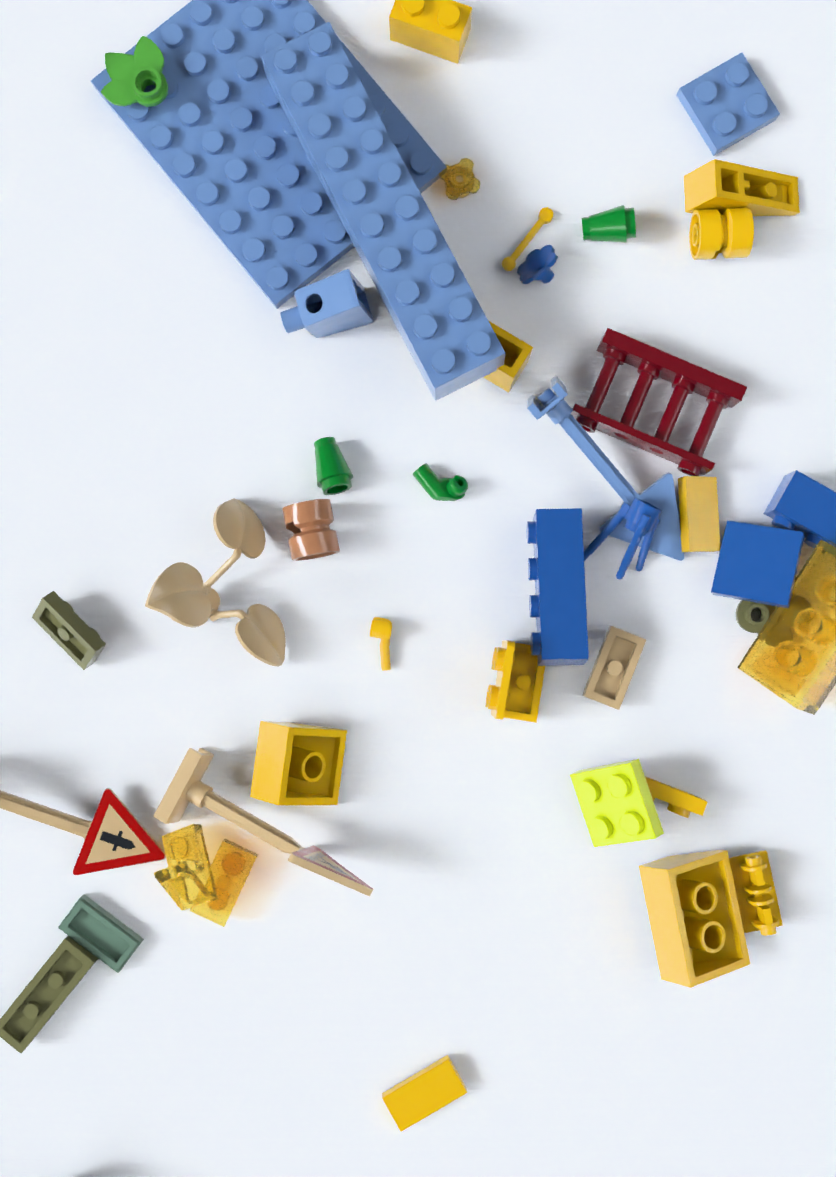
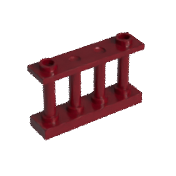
(685, 380)

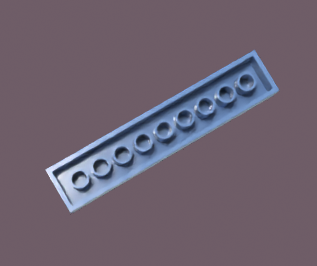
(383, 211)

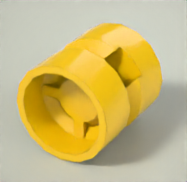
(725, 233)

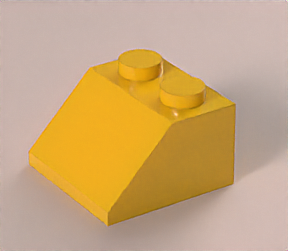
(298, 764)

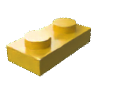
(679, 801)

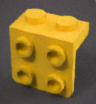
(517, 683)

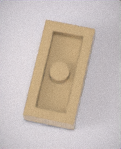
(614, 667)

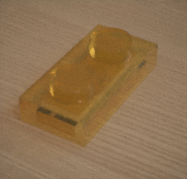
(230, 872)

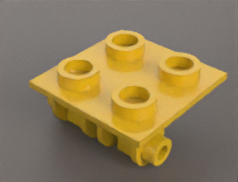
(756, 892)

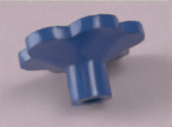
(538, 265)

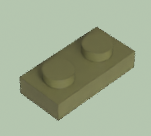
(68, 630)

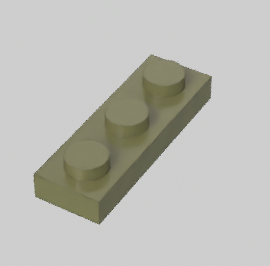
(45, 994)

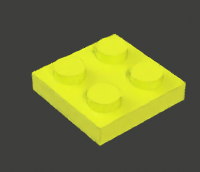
(617, 803)

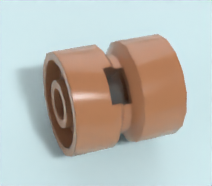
(311, 529)

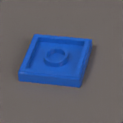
(758, 563)

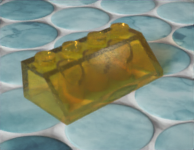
(798, 643)

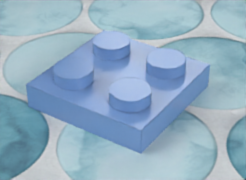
(727, 104)

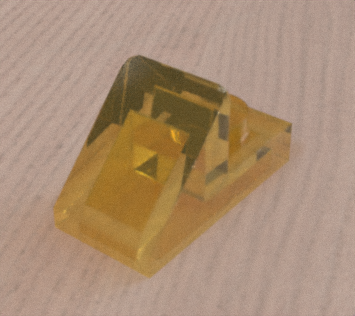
(189, 871)

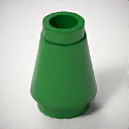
(610, 225)
(331, 467)

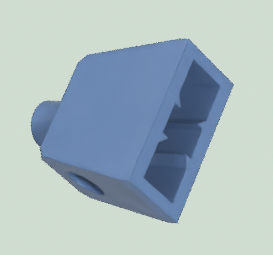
(329, 306)

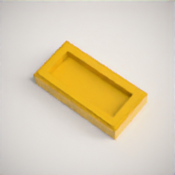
(699, 514)
(424, 1093)

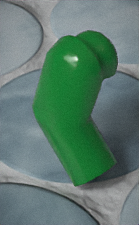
(441, 488)

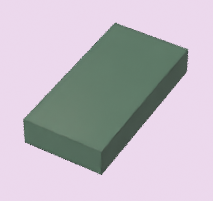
(100, 933)

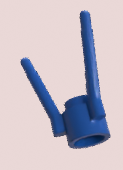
(642, 520)

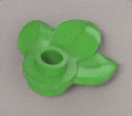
(134, 73)

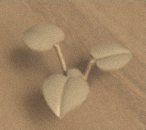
(190, 602)

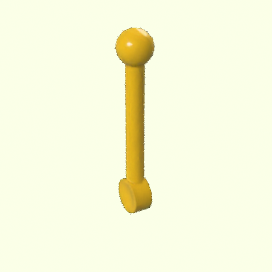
(545, 216)

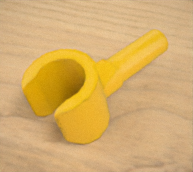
(382, 629)

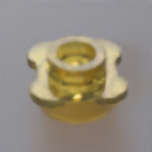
(460, 189)

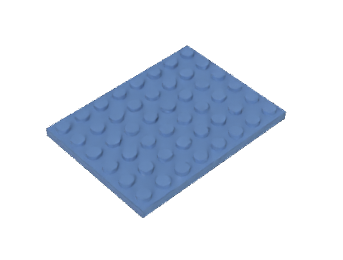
(234, 147)

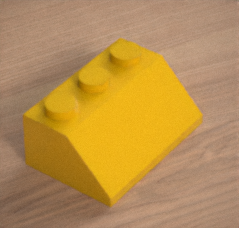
(694, 917)

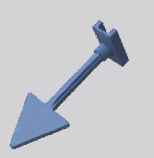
(660, 494)

